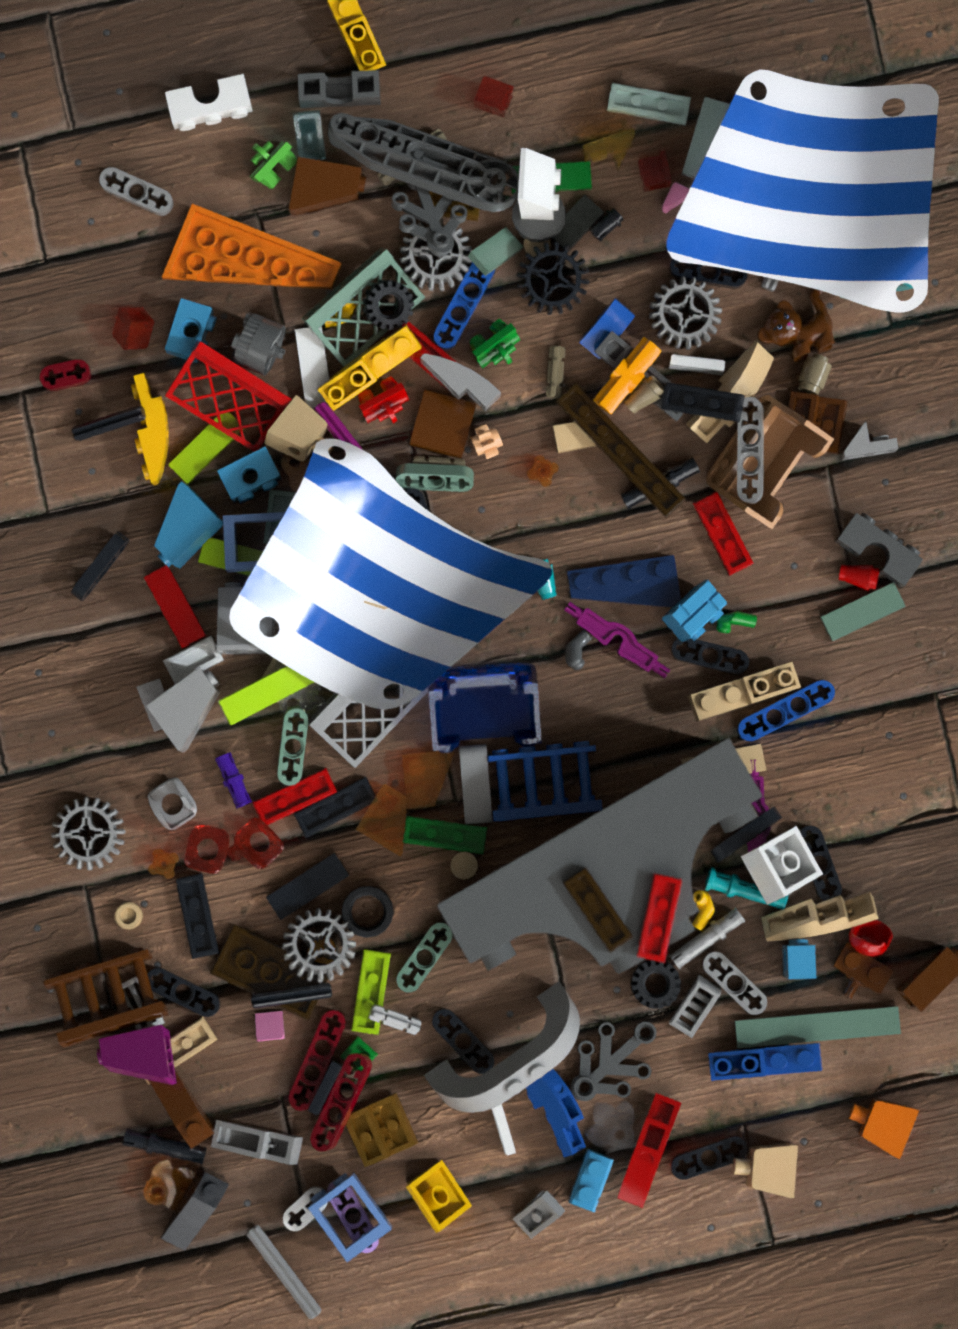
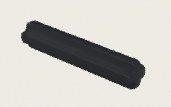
(109, 423)
(291, 995)

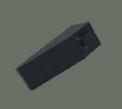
(195, 1207)

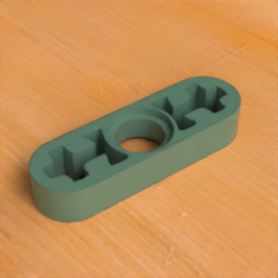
(453, 472)
(297, 765)
(413, 958)

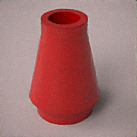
(860, 575)

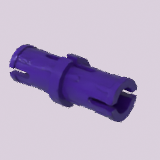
(233, 780)

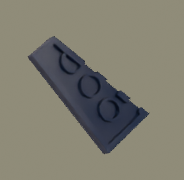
(634, 582)

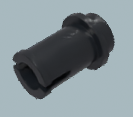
(606, 224)

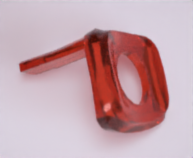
(243, 847)
(192, 857)

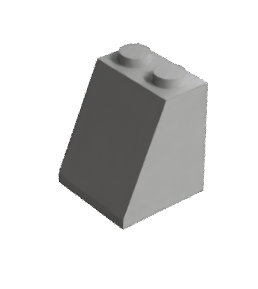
(228, 639)
(185, 707)

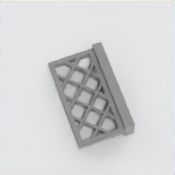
(337, 704)

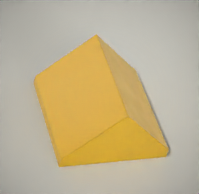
(438, 1196)

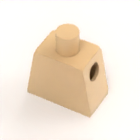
(297, 430)
(769, 1168)

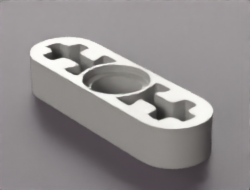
(140, 202)
(754, 992)

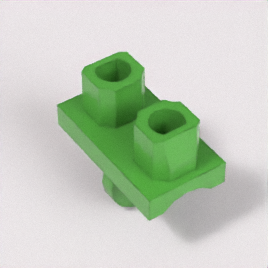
(264, 172)

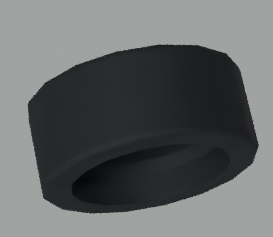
(365, 891)

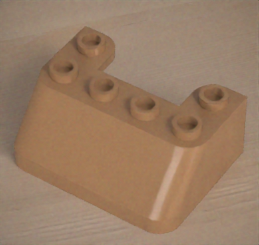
(785, 441)

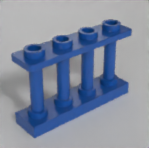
(559, 804)

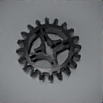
(574, 287)

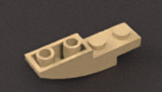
(741, 378)
(744, 691)

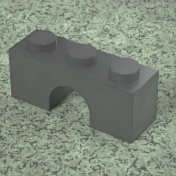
(321, 91)
(900, 559)

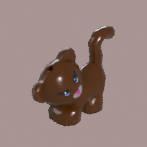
(786, 328)

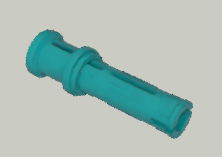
(733, 886)

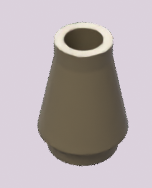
(645, 394)

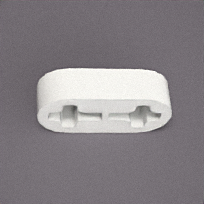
(301, 1203)

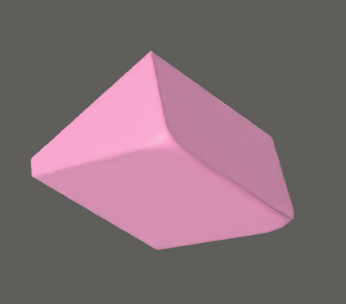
(675, 197)
(269, 1026)

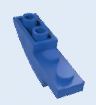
(765, 1061)
(560, 1109)

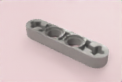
(751, 450)

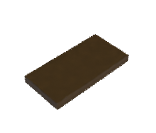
(261, 967)

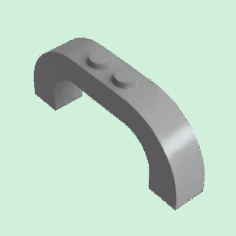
(518, 1069)

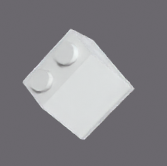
(537, 186)

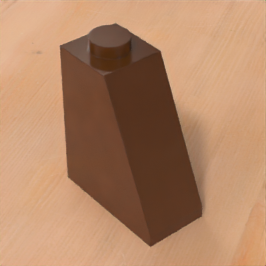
(324, 185)
(930, 979)

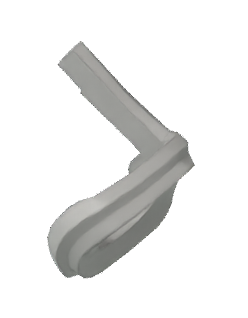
(188, 810)

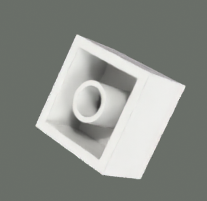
(781, 865)

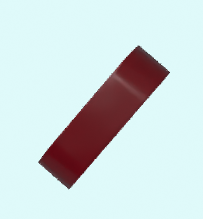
(66, 381)

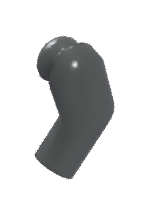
(573, 650)

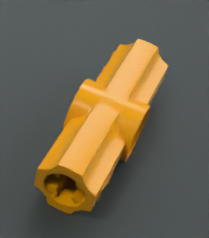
(627, 375)

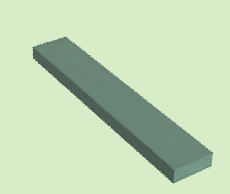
(817, 1027)

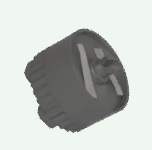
(258, 344)

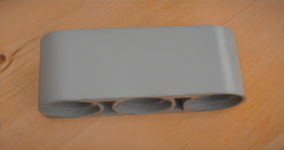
(475, 784)

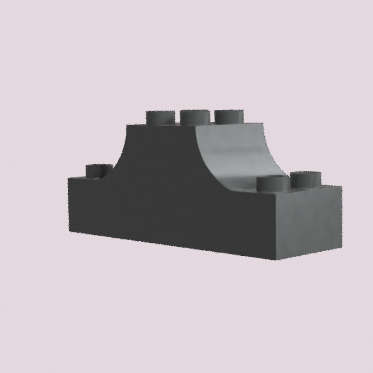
(622, 849)

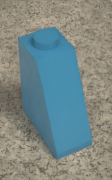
(185, 527)

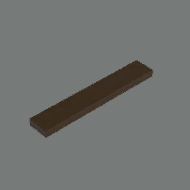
(620, 450)

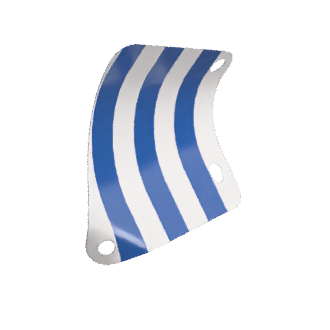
(817, 190)
(365, 539)

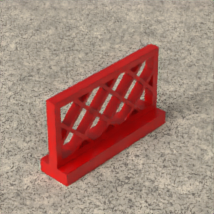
(241, 377)

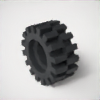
(372, 304)
(667, 996)

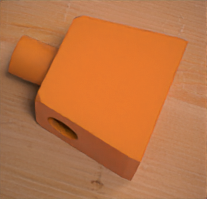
(885, 1124)

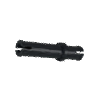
(674, 475)
(164, 1146)

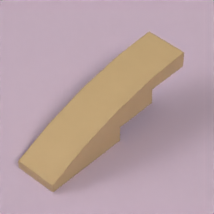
(819, 919)

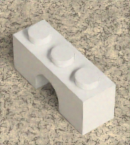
(231, 101)

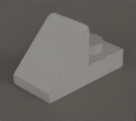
(862, 447)
(538, 1214)

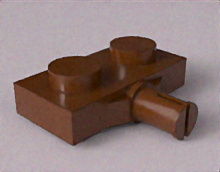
(861, 971)

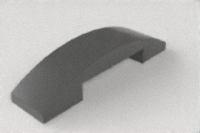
(615, 349)

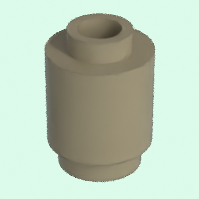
(814, 374)

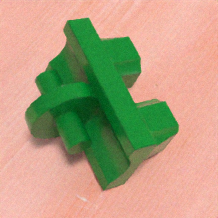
(497, 347)

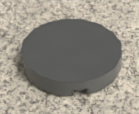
(539, 229)

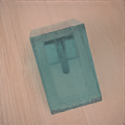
(309, 134)

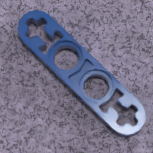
(465, 302)
(787, 713)

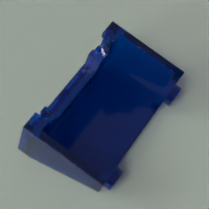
(485, 704)

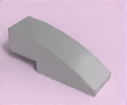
(461, 380)
(257, 1142)

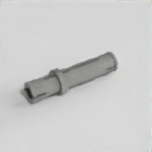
(717, 931)

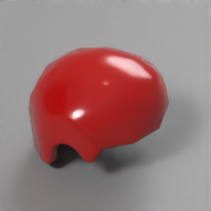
(870, 938)

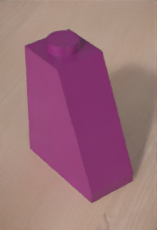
(140, 1054)

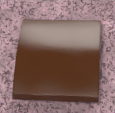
(824, 413)
(443, 424)

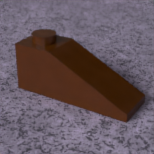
(184, 1111)

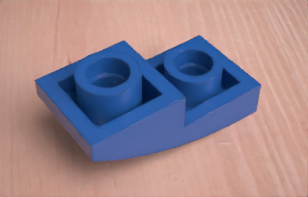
(613, 318)

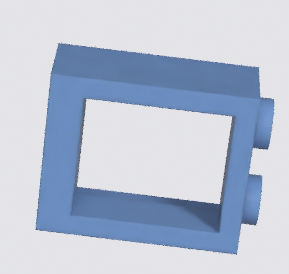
(230, 538)
(367, 1238)

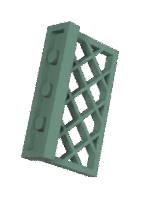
(345, 292)

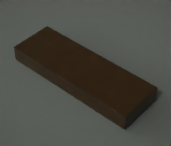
(597, 910)

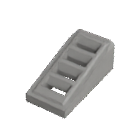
(706, 985)

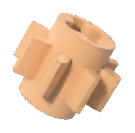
(486, 441)

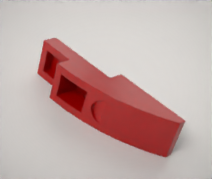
(649, 1150)

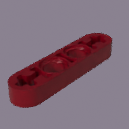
(314, 1058)
(343, 1103)

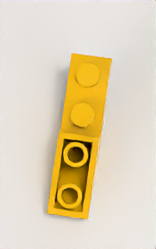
(357, 34)
(369, 367)
(154, 439)

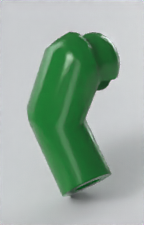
(735, 618)

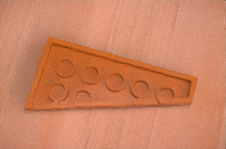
(234, 253)

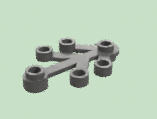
(430, 216)
(610, 1064)

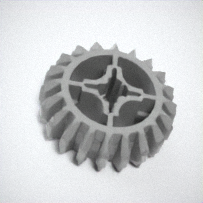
(424, 254)
(698, 315)
(87, 820)
(329, 952)

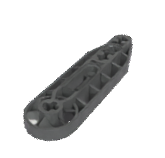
(425, 161)

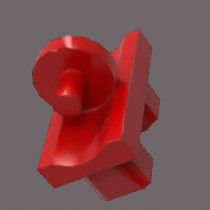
(385, 404)

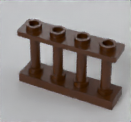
(124, 1017)

